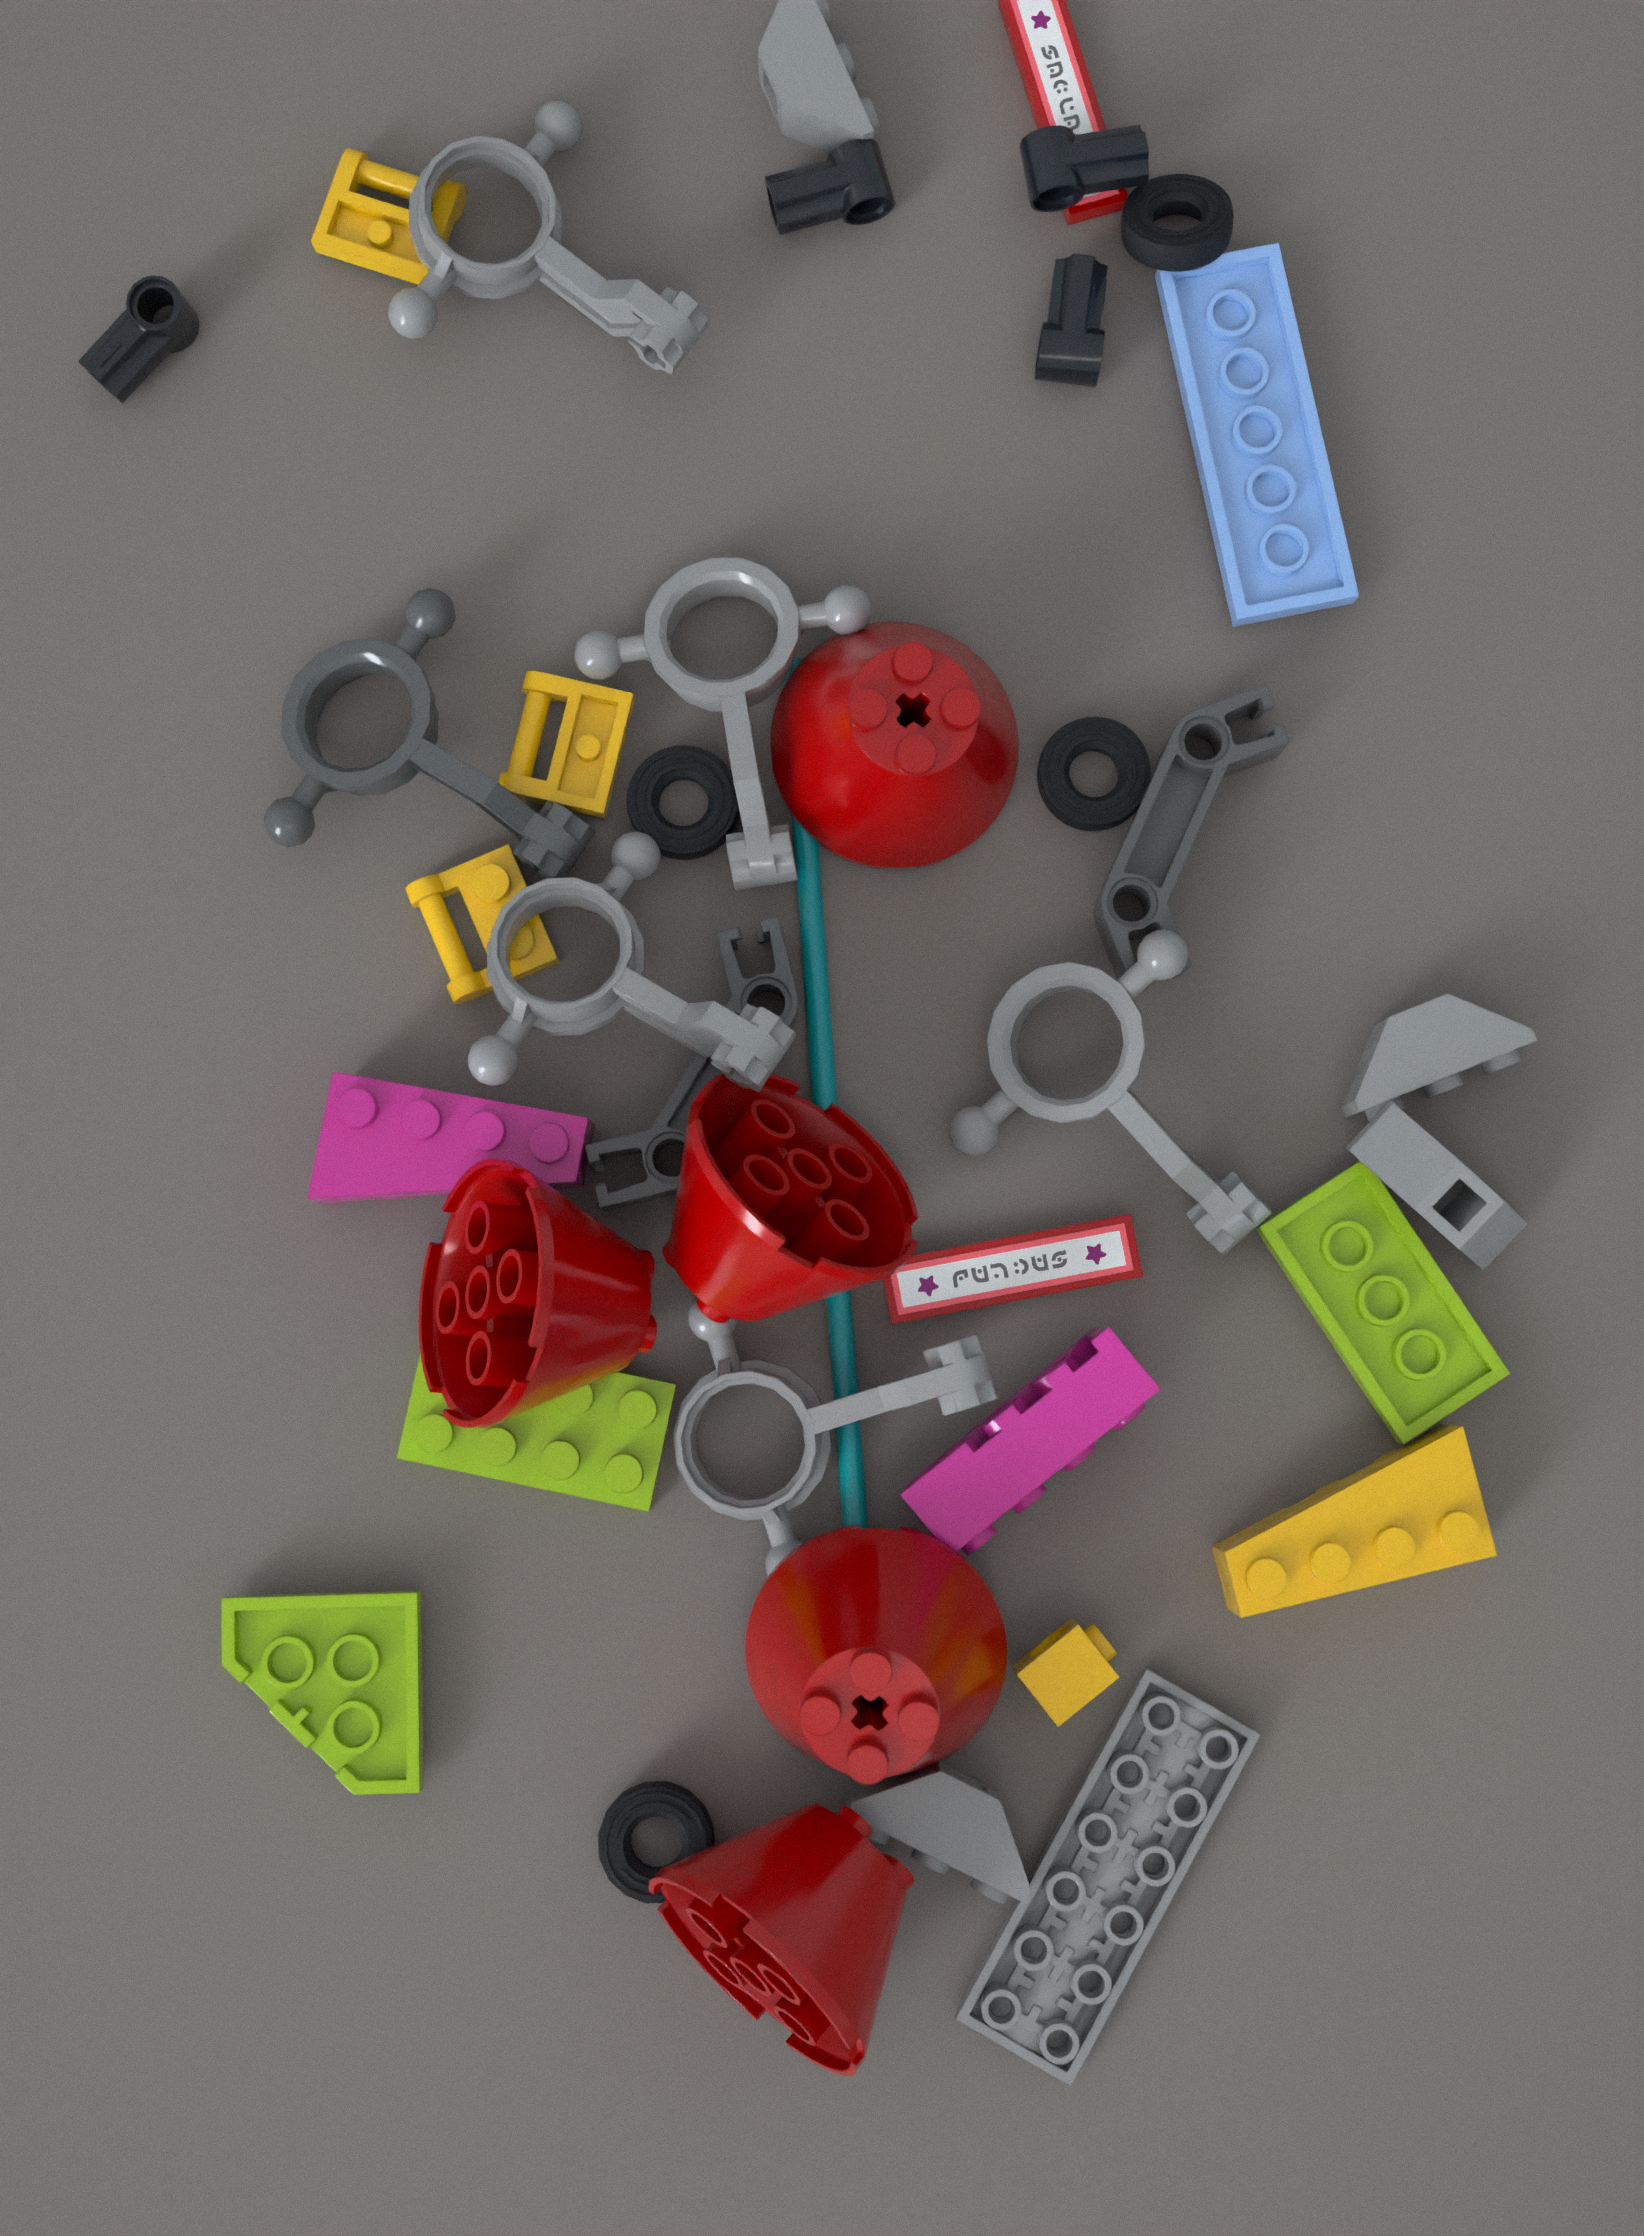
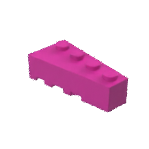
(419, 1141)
(1029, 1440)

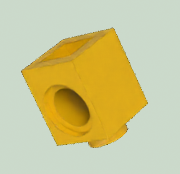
(1067, 1669)

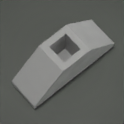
(812, 78)
(1429, 1050)
(1437, 1185)
(948, 1823)

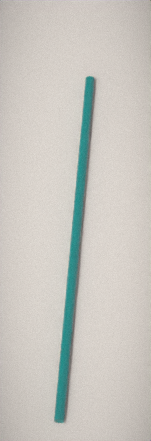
(823, 1094)

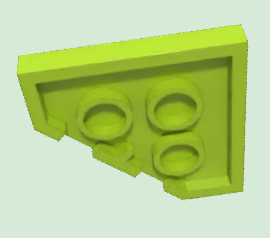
(338, 1678)

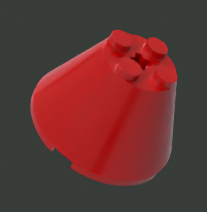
(894, 745)
(782, 1203)
(526, 1297)
(876, 1650)
(795, 1925)

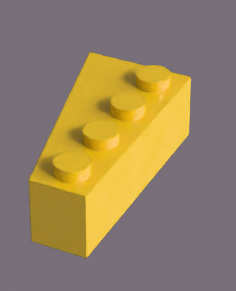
(1378, 1525)

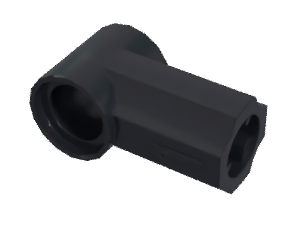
(1068, 166)
(845, 186)
(1072, 336)
(135, 344)

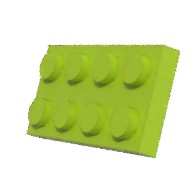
(1382, 1301)
(584, 1444)

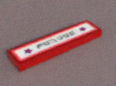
(1057, 83)
(1013, 1269)

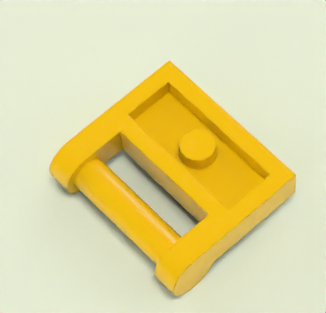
(374, 231)
(585, 749)
(486, 887)

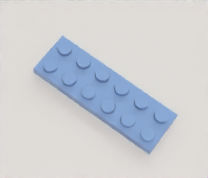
(1256, 437)

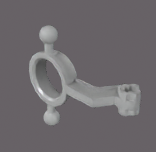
(658, 326)
(761, 852)
(740, 1045)
(1224, 1208)
(955, 1375)

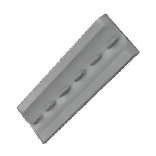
(1106, 1876)

